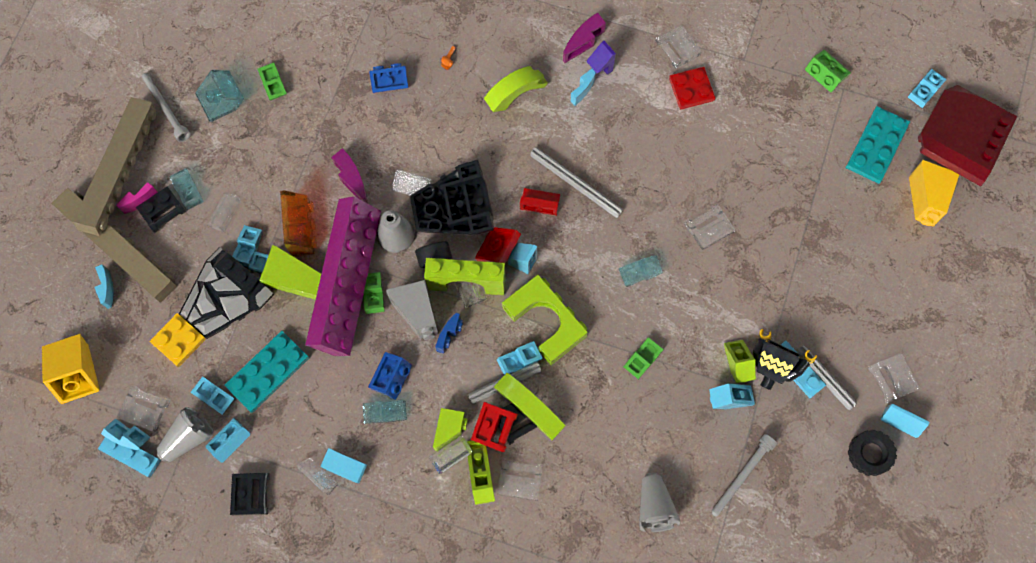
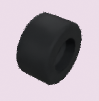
(436, 250)

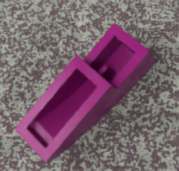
(584, 37)
(349, 174)

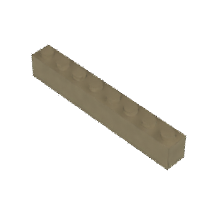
(115, 167)
(121, 250)

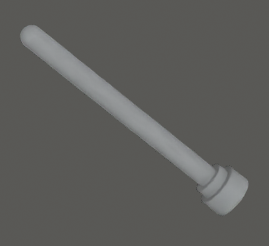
(180, 132)
(766, 444)

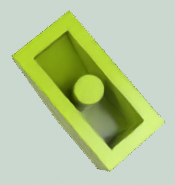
(740, 361)
(449, 427)

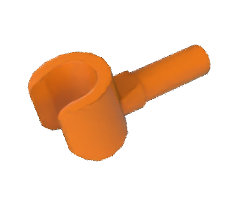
(446, 61)

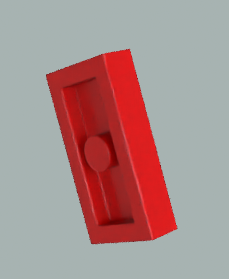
(539, 201)

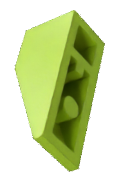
(480, 474)

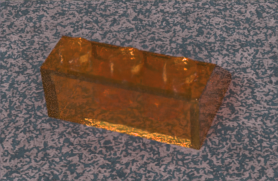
(298, 223)

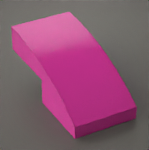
(130, 202)

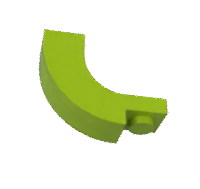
(512, 86)

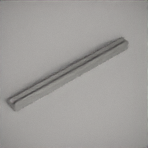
(576, 182)

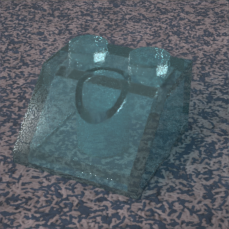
(219, 94)

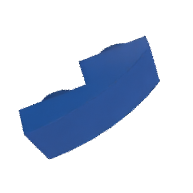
(451, 328)

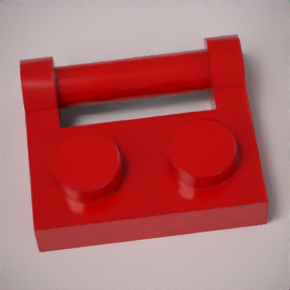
(488, 424)

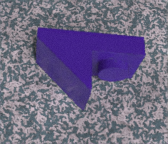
(602, 59)

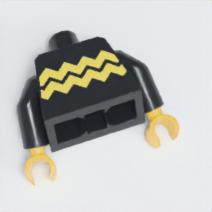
(778, 362)

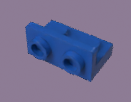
(388, 79)
(390, 375)

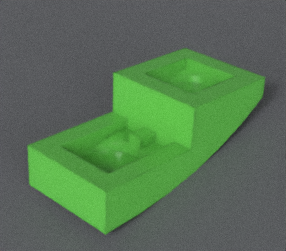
(272, 81)
(373, 294)
(643, 358)

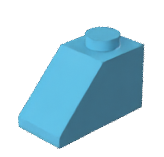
(523, 257)
(731, 396)

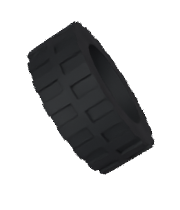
(886, 446)

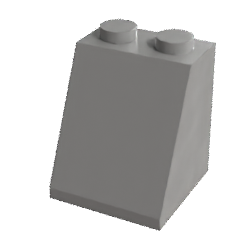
(415, 308)

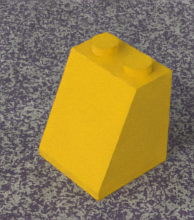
(931, 191)
(69, 369)

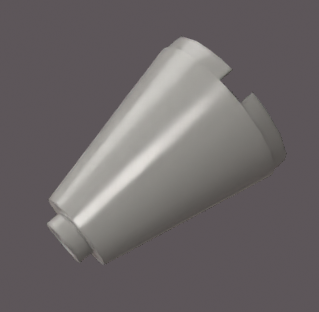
(395, 232)
(184, 435)
(656, 505)

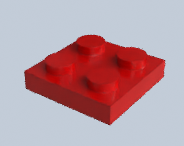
(692, 88)
(498, 245)

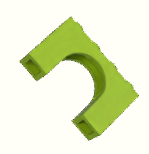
(443, 271)
(537, 294)

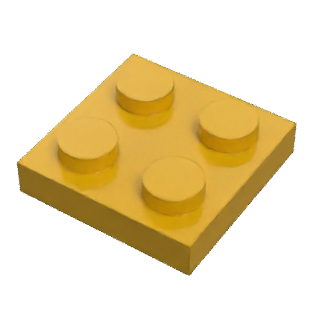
(177, 340)

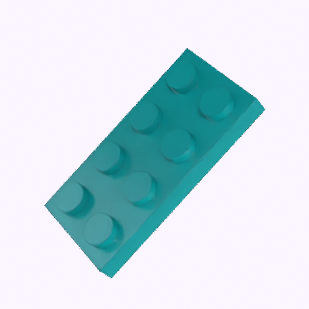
(877, 144)
(266, 371)

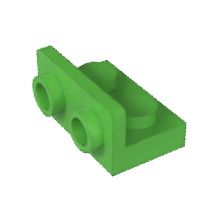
(827, 70)

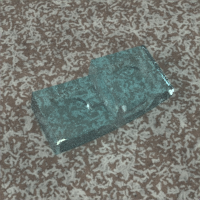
(186, 189)
(640, 270)
(384, 411)

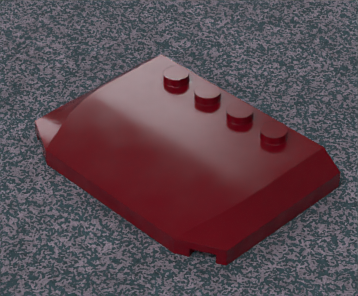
(966, 133)

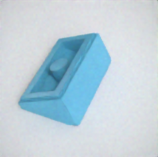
(904, 420)
(227, 440)

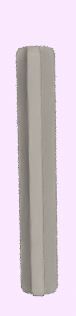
(831, 383)
(489, 389)

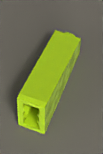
(290, 274)

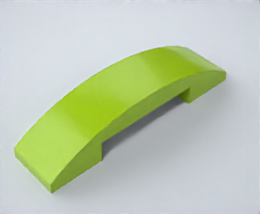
(530, 405)

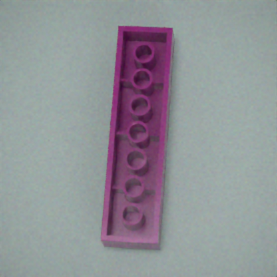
(343, 277)

